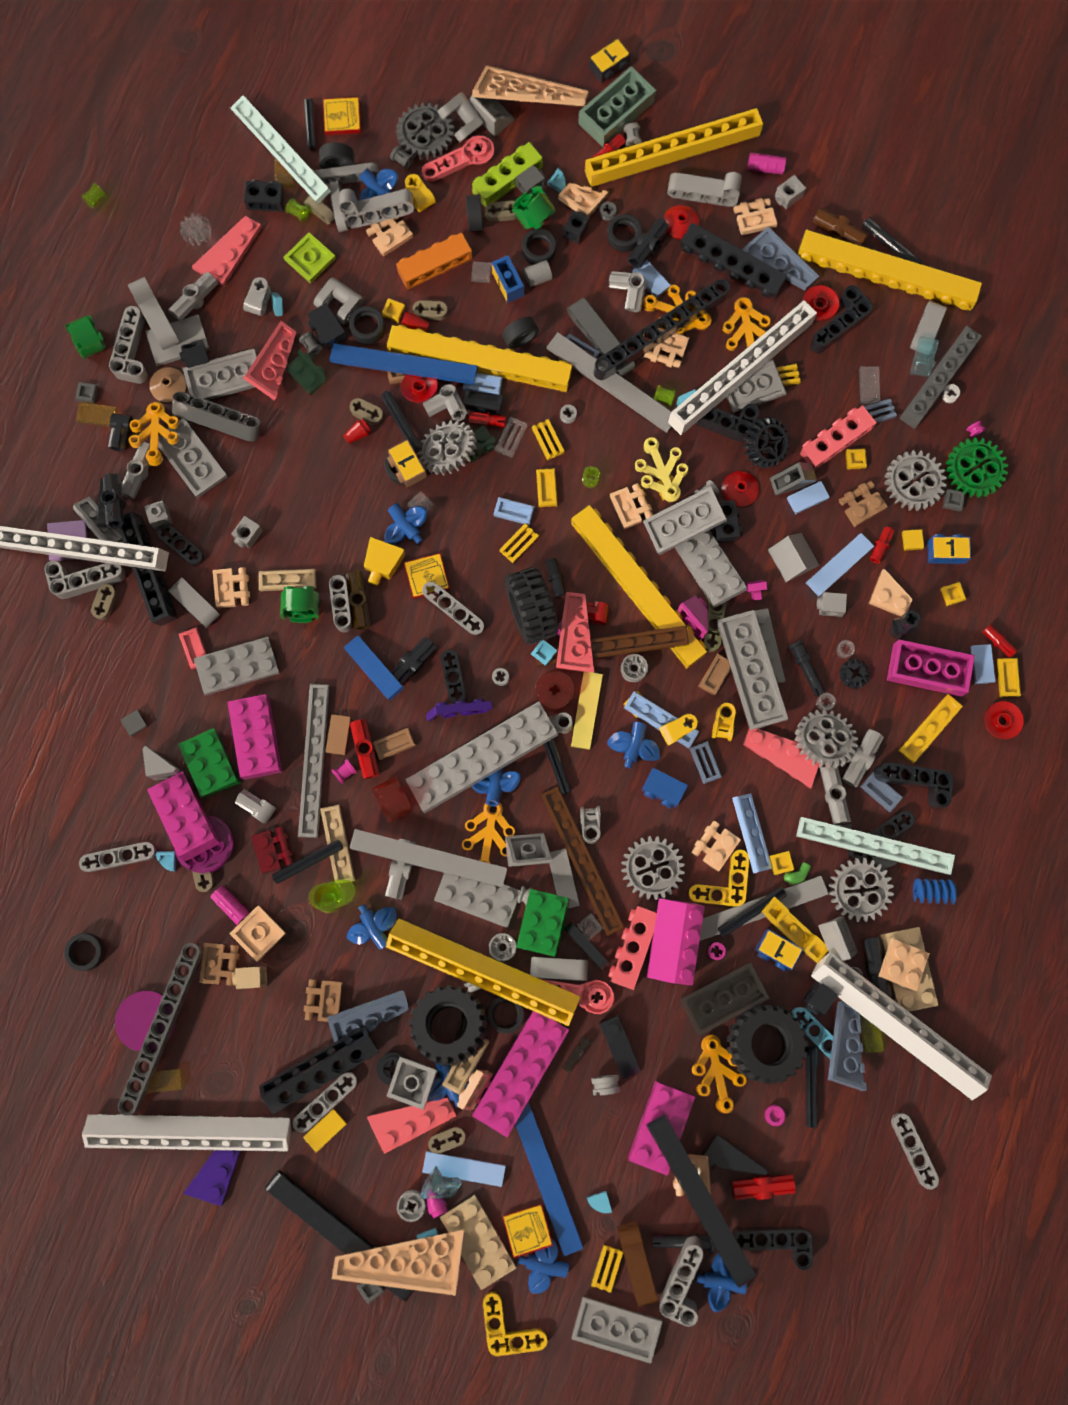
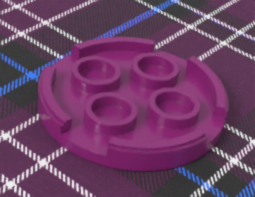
(216, 856)
(136, 1016)

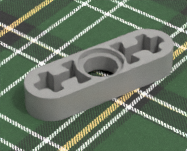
(335, 188)

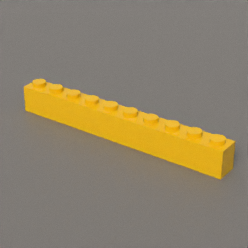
(673, 147)
(889, 270)
(488, 358)
(635, 581)
(483, 971)

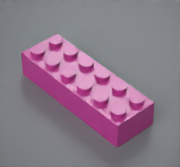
(520, 1073)

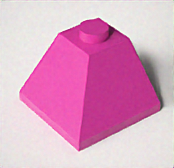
(695, 615)

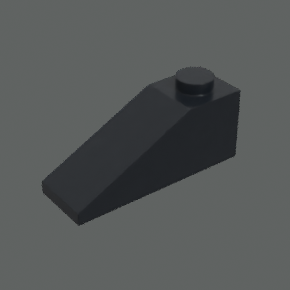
(619, 1046)
(728, 1157)

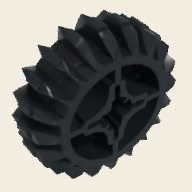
(760, 439)

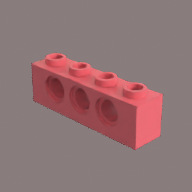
(858, 417)
(629, 978)

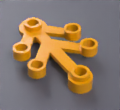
(677, 300)
(747, 326)
(155, 412)
(488, 832)
(716, 1070)

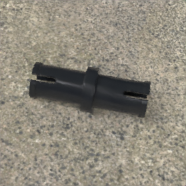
(555, 577)

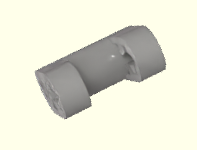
(465, 111)
(344, 294)

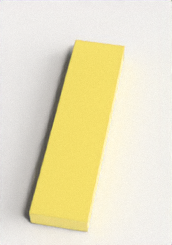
(586, 710)

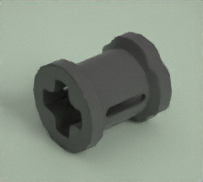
(402, 157)
(310, 344)

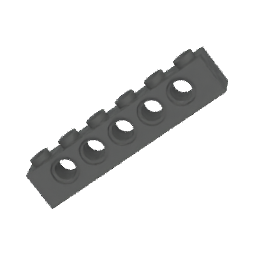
(940, 377)

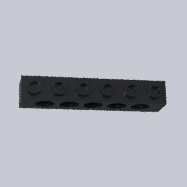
(728, 251)
(149, 581)
(318, 1069)

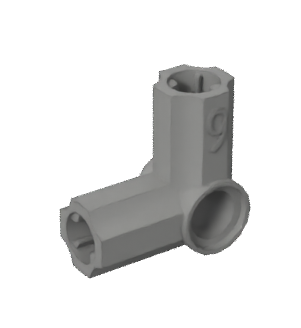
(635, 294)
(447, 399)

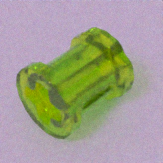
(93, 195)
(297, 209)
(665, 395)
(591, 471)

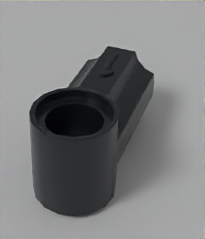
(119, 431)

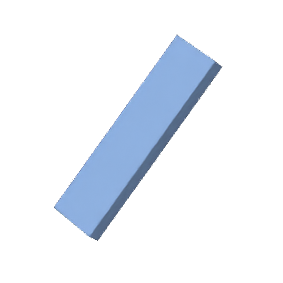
(840, 564)
(656, 716)
(752, 833)
(465, 1168)

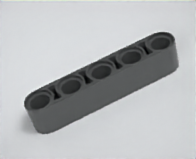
(595, 330)
(215, 416)

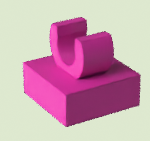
(755, 588)

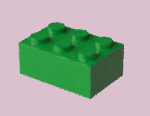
(209, 763)
(543, 923)

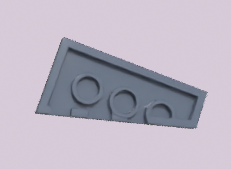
(778, 254)
(368, 1014)
(846, 1051)

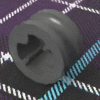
(607, 205)

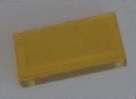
(282, 175)
(94, 414)
(166, 1081)

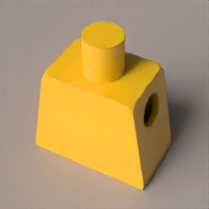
(382, 560)

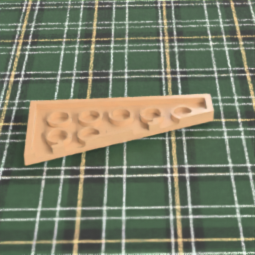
(507, 85)
(419, 1264)

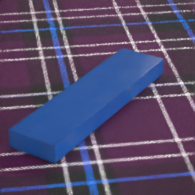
(373, 668)

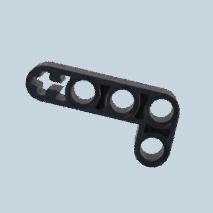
(839, 324)
(735, 422)
(913, 779)
(770, 1243)

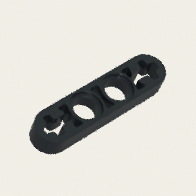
(879, 831)

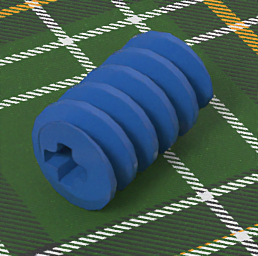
(934, 889)

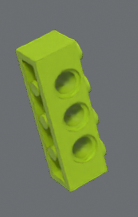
(504, 183)

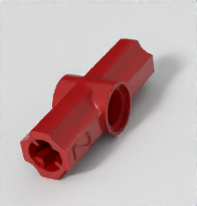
(362, 737)
(763, 1187)

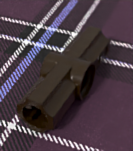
(357, 589)

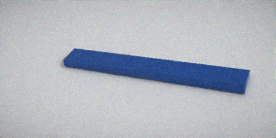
(403, 364)
(548, 1182)

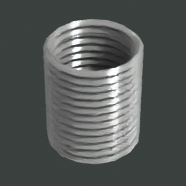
(538, 273)

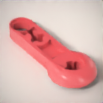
(461, 158)
(585, 992)

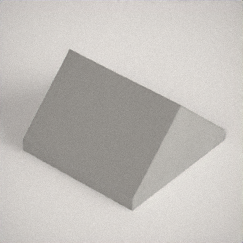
(493, 114)
(793, 556)
(157, 766)
(527, 850)
(838, 938)
(412, 1082)

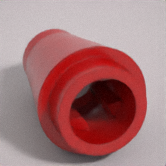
(414, 322)
(358, 431)

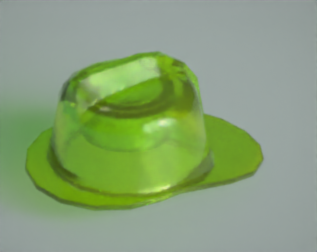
(331, 895)

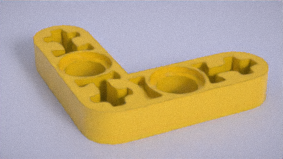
(726, 892)
(499, 1333)

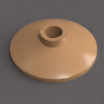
(163, 392)

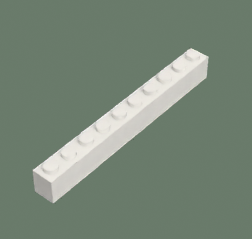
(742, 368)
(83, 548)
(902, 1026)
(187, 1132)

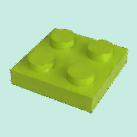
(309, 257)

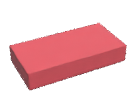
(192, 645)

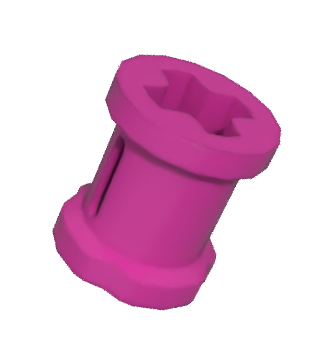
(344, 771)

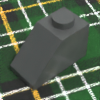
(793, 478)

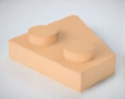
(582, 198)
(890, 595)

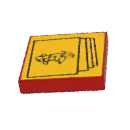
(342, 116)
(426, 570)
(527, 1231)

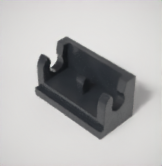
(482, 402)

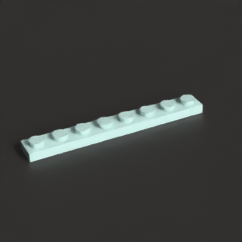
(280, 149)
(875, 845)

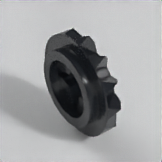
(846, 674)
(386, 1061)

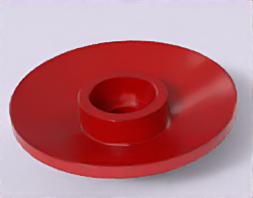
(678, 227)
(824, 296)
(411, 384)
(742, 497)
(1011, 715)

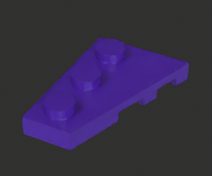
(448, 711)
(214, 1177)

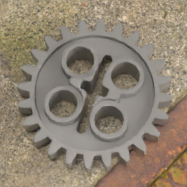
(447, 447)
(925, 494)
(816, 749)
(646, 851)
(859, 872)

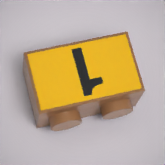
(407, 464)

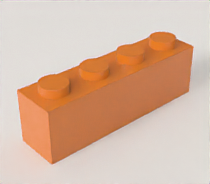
(434, 260)

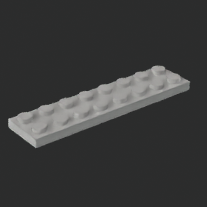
(481, 757)

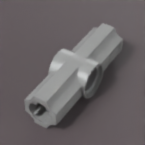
(193, 296)
(134, 480)
(862, 758)
(837, 807)
(399, 874)

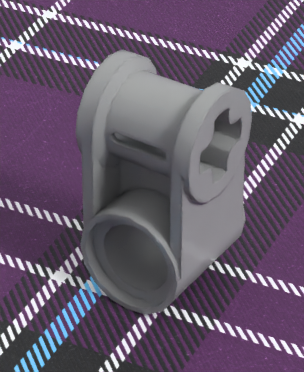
(257, 299)
(590, 820)

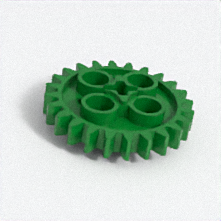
(966, 453)

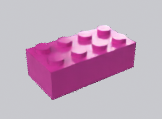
(930, 668)
(254, 737)
(183, 816)
(676, 1107)

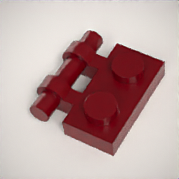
(266, 851)

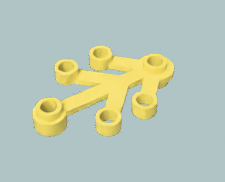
(662, 472)

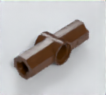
(839, 227)

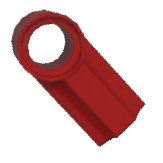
(597, 612)

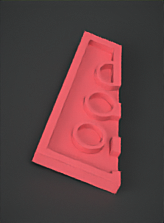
(228, 251)
(272, 360)
(575, 642)
(782, 754)
(407, 1123)

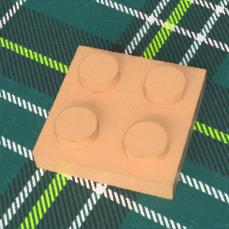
(257, 933)
(904, 964)

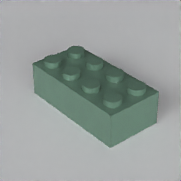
(617, 106)

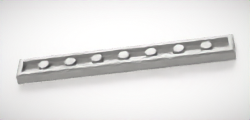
(614, 384)
(314, 761)
(428, 858)
(795, 896)

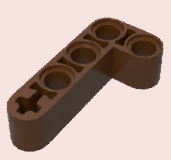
(637, 1263)

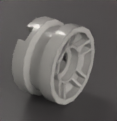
(632, 660)
(496, 952)
(606, 1084)
(407, 1213)

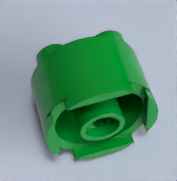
(533, 208)
(85, 336)
(299, 604)

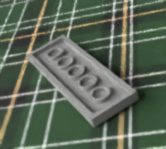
(752, 670)

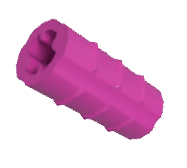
(766, 163)
(230, 905)

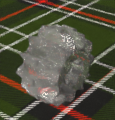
(195, 229)

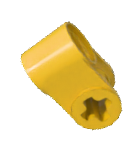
(421, 194)
(724, 723)
(676, 730)

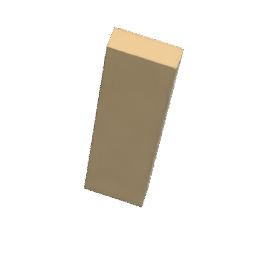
(334, 831)

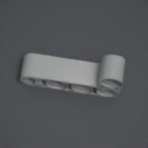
(706, 189)
(374, 209)
(153, 313)
(131, 322)
(87, 576)
(684, 1278)

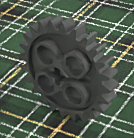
(424, 131)

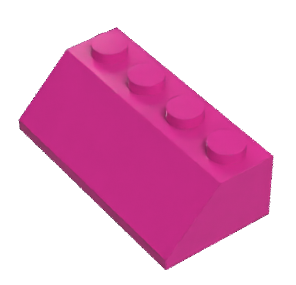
(675, 941)

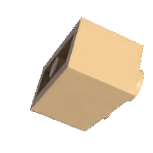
(250, 977)

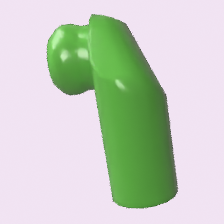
(797, 877)

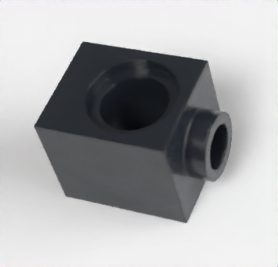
(576, 233)
(194, 354)

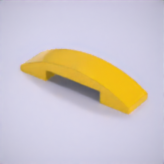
(794, 930)

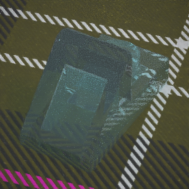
(924, 356)
(439, 1187)

